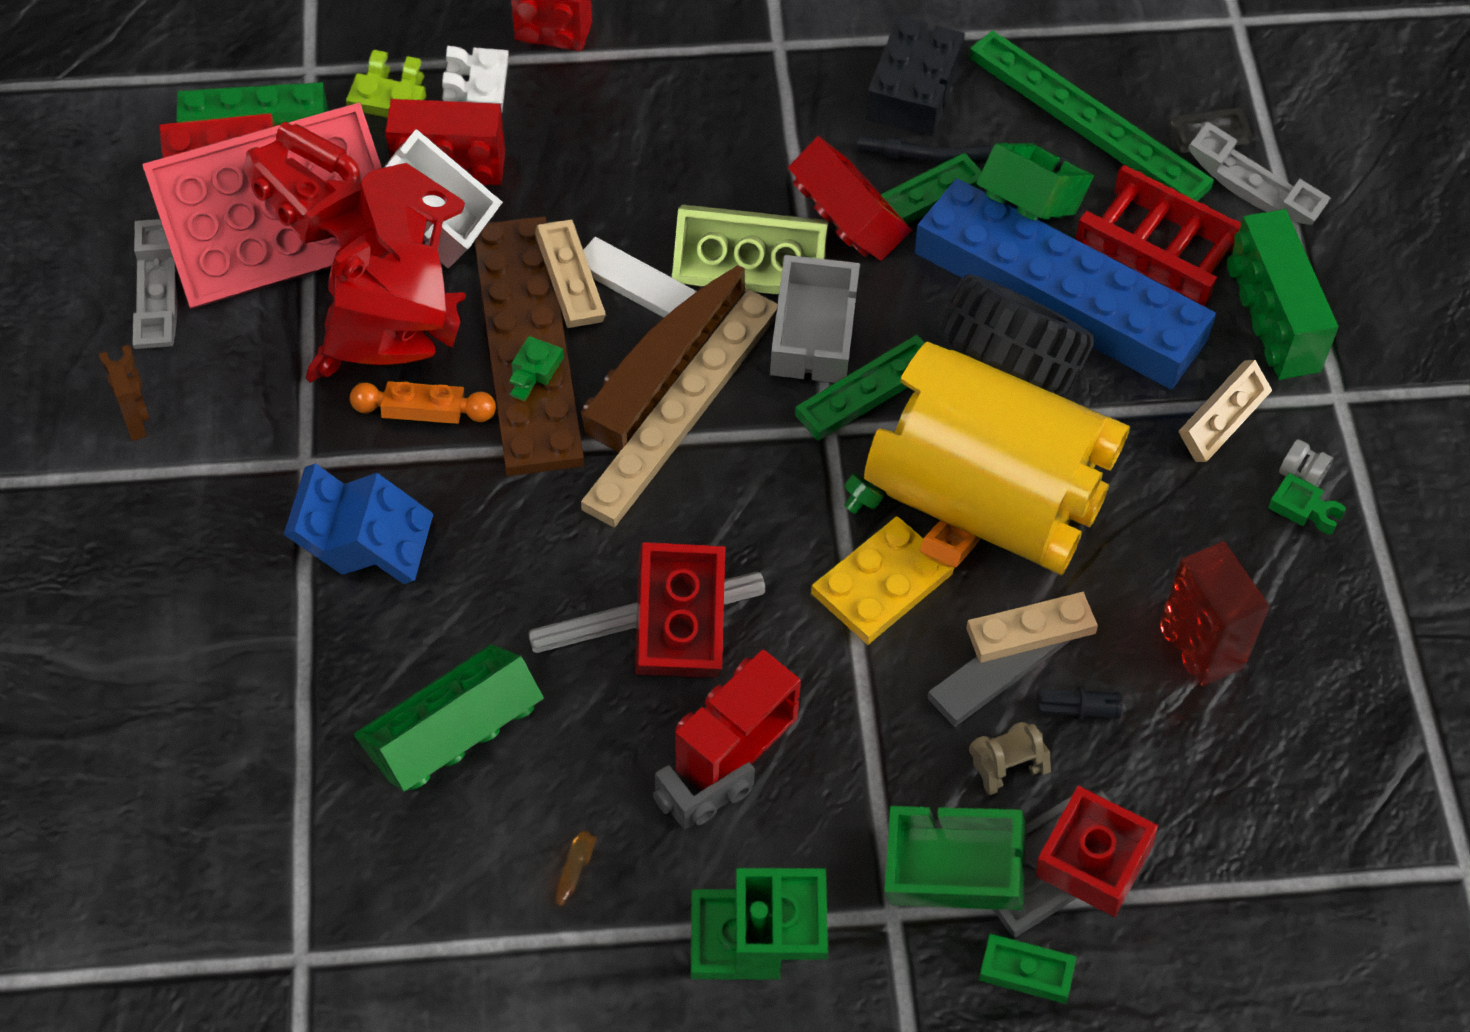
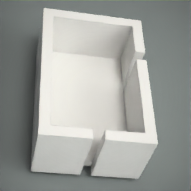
(480, 203)

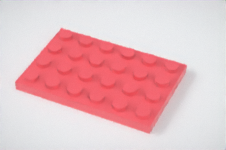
(225, 235)

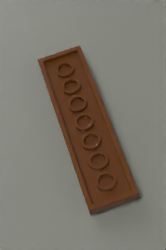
(518, 304)

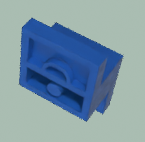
(359, 524)

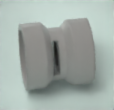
(1314, 468)

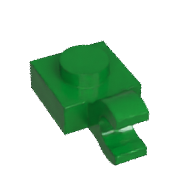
(534, 363)

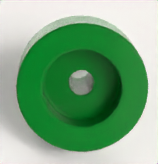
(861, 493)

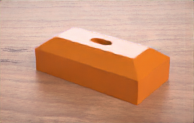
(948, 544)

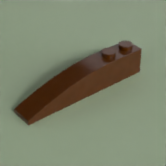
(658, 361)

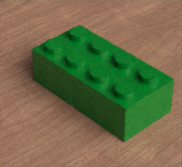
(1282, 294)

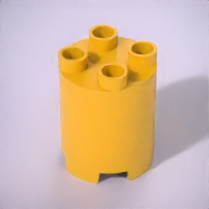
(996, 456)

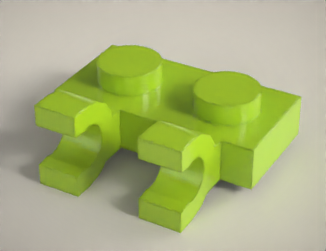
(376, 91)

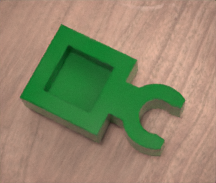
(1302, 501)

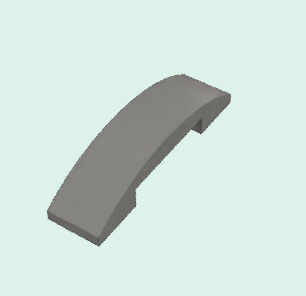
(1251, 181)
(156, 287)

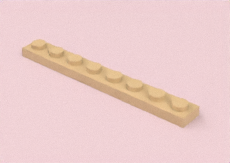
(679, 409)

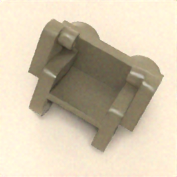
(1017, 746)

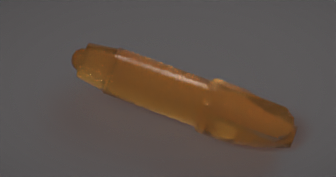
(578, 856)

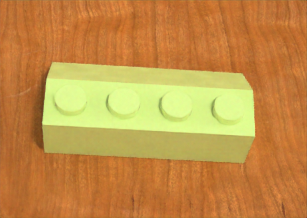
(720, 239)

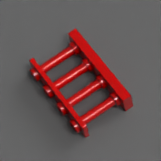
(1148, 259)

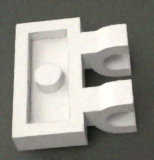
(486, 72)

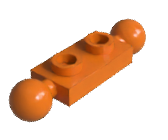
(422, 402)

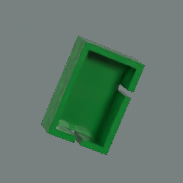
(1027, 179)
(964, 865)

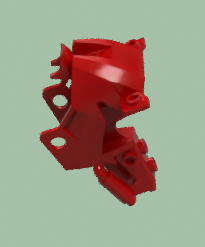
(382, 276)

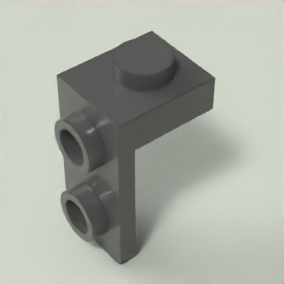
(687, 809)

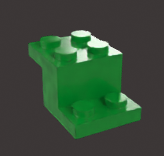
(759, 924)

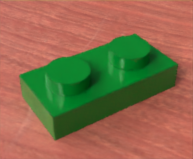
(1027, 968)

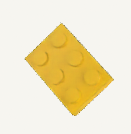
(880, 581)

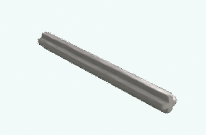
(625, 617)

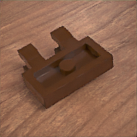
(127, 391)

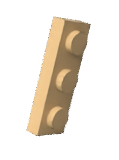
(570, 273)
(1225, 411)
(1031, 627)

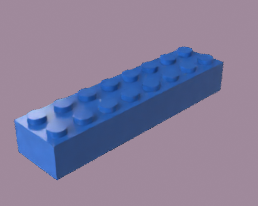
(1123, 309)

